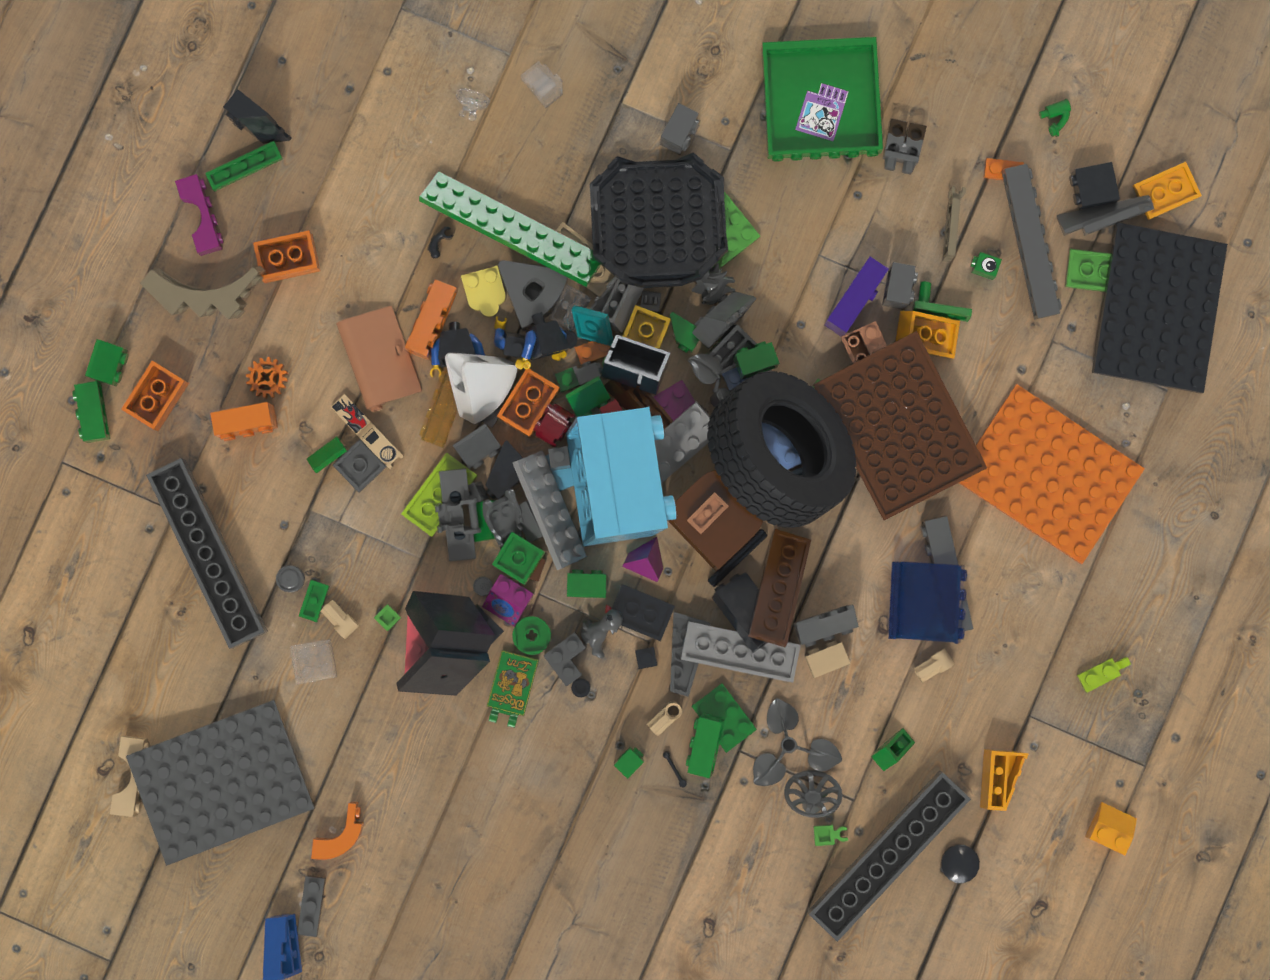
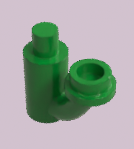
(1059, 108)

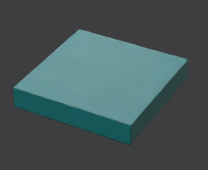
(592, 325)

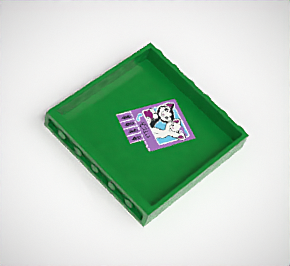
(822, 98)

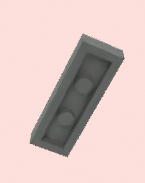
(311, 906)

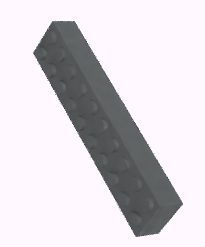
(207, 553)
(888, 855)

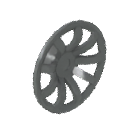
(813, 799)

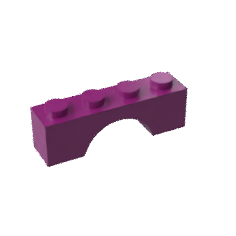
(206, 237)

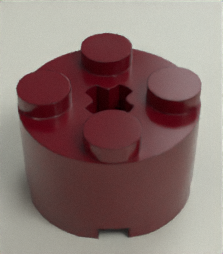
(554, 424)

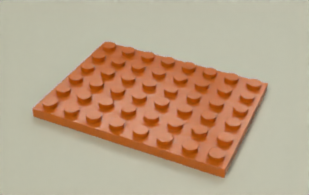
(1051, 474)

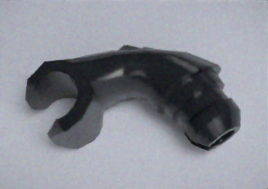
(433, 246)

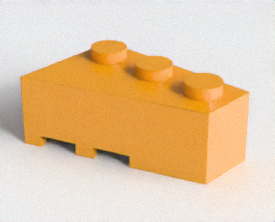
(999, 777)

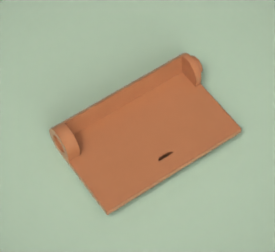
(372, 354)

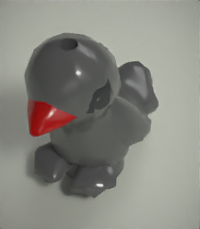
(596, 632)

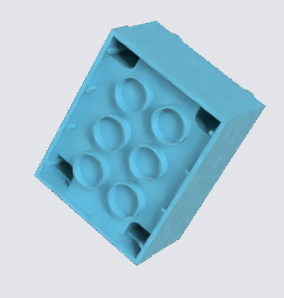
(618, 476)

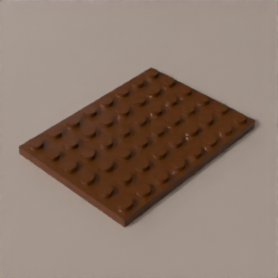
(902, 425)

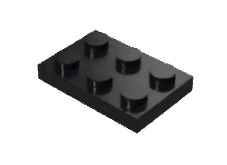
(643, 612)

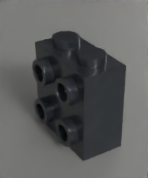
(1094, 185)

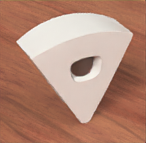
(479, 383)

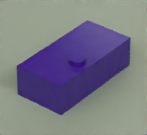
(856, 296)

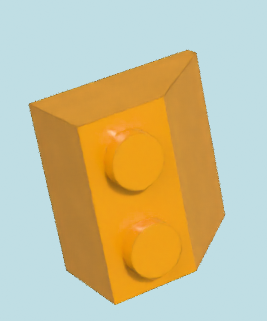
(1112, 828)

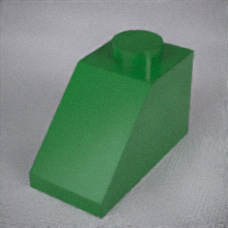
(683, 333)
(893, 749)

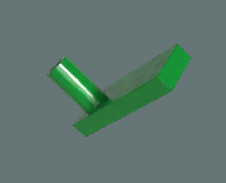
(940, 310)

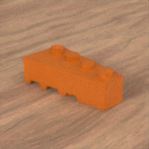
(431, 319)

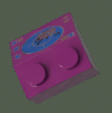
(507, 600)

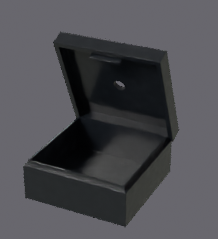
(456, 643)

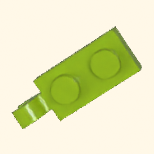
(1102, 673)

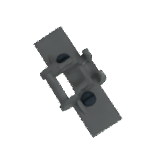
(451, 517)

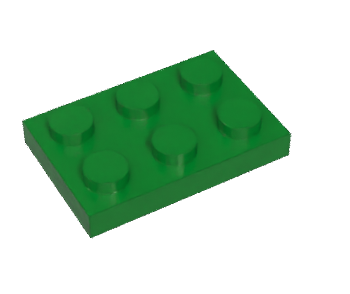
(722, 705)

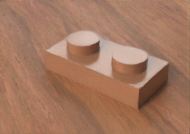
(707, 513)

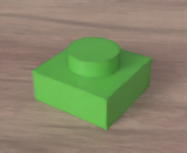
(387, 617)

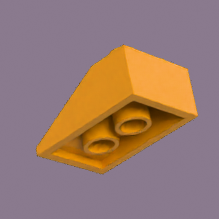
(936, 332)

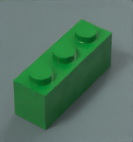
(91, 412)
(705, 745)

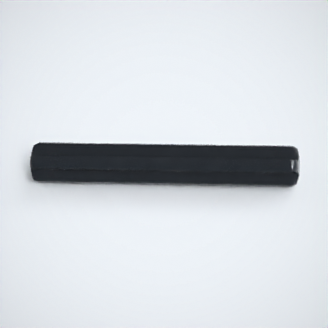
(720, 574)

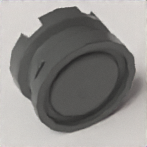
(290, 578)

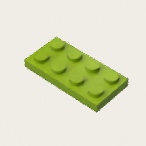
(422, 506)

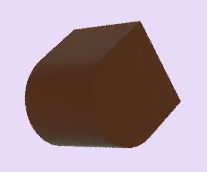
(726, 533)

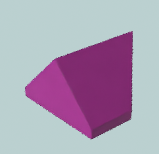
(646, 560)

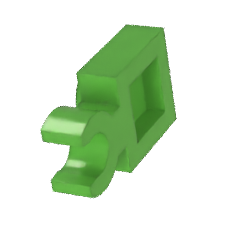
(826, 834)

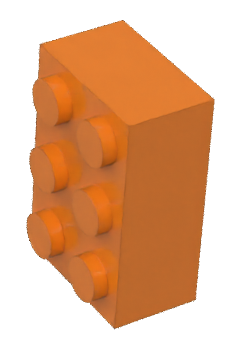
(287, 256)
(155, 396)
(528, 402)
(244, 421)

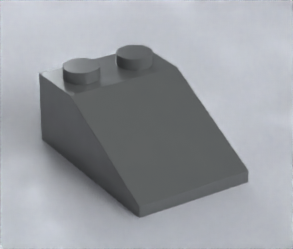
(477, 447)

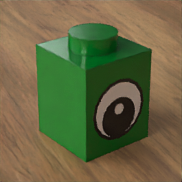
(985, 265)

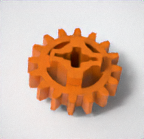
(261, 382)

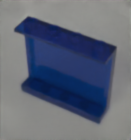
(927, 601)

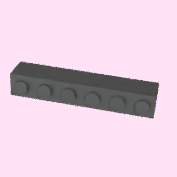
(942, 551)

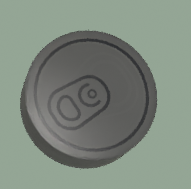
(482, 586)

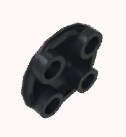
(960, 863)

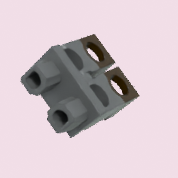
(903, 152)

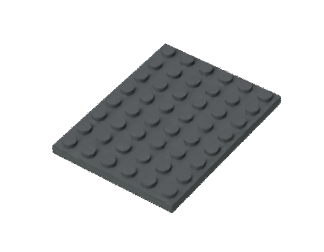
(220, 782)

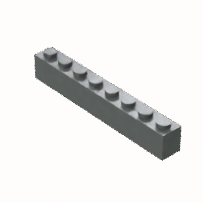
(1031, 242)

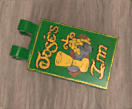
(511, 686)

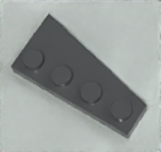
(682, 671)

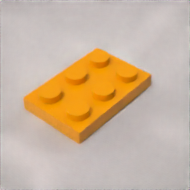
(1168, 189)

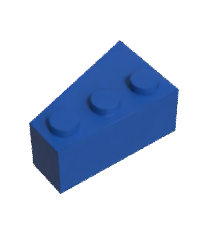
(281, 948)

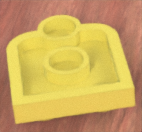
(484, 290)

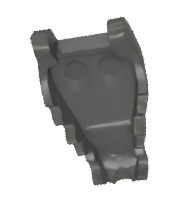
(503, 517)

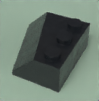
(255, 120)

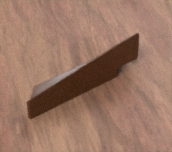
(634, 398)

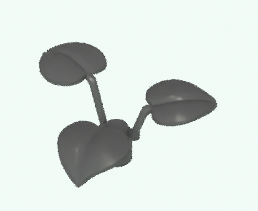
(706, 370)
(781, 718)

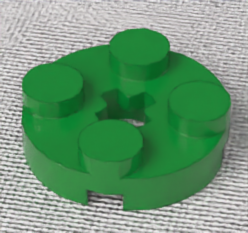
(525, 644)

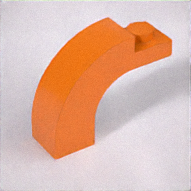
(330, 848)

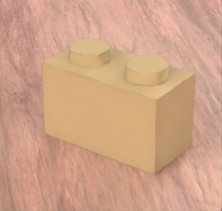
(827, 659)

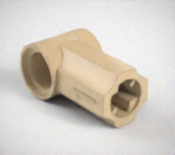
(342, 622)
(938, 662)
(664, 719)

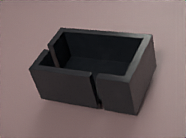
(635, 364)

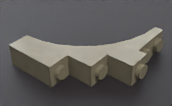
(204, 302)

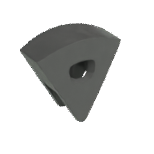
(531, 289)

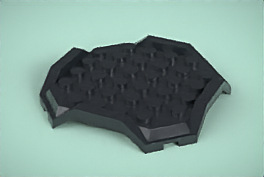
(658, 220)

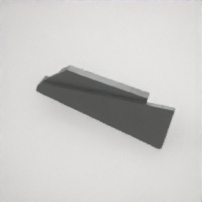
(1103, 216)

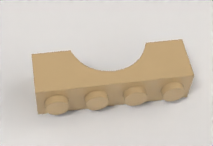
(127, 802)

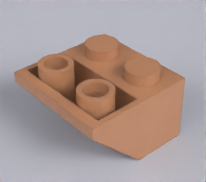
(863, 341)

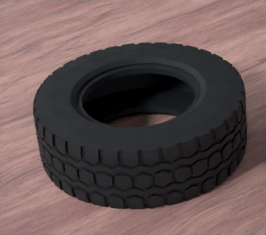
(755, 474)

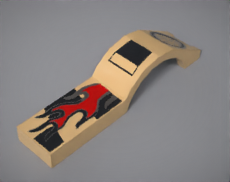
(366, 431)

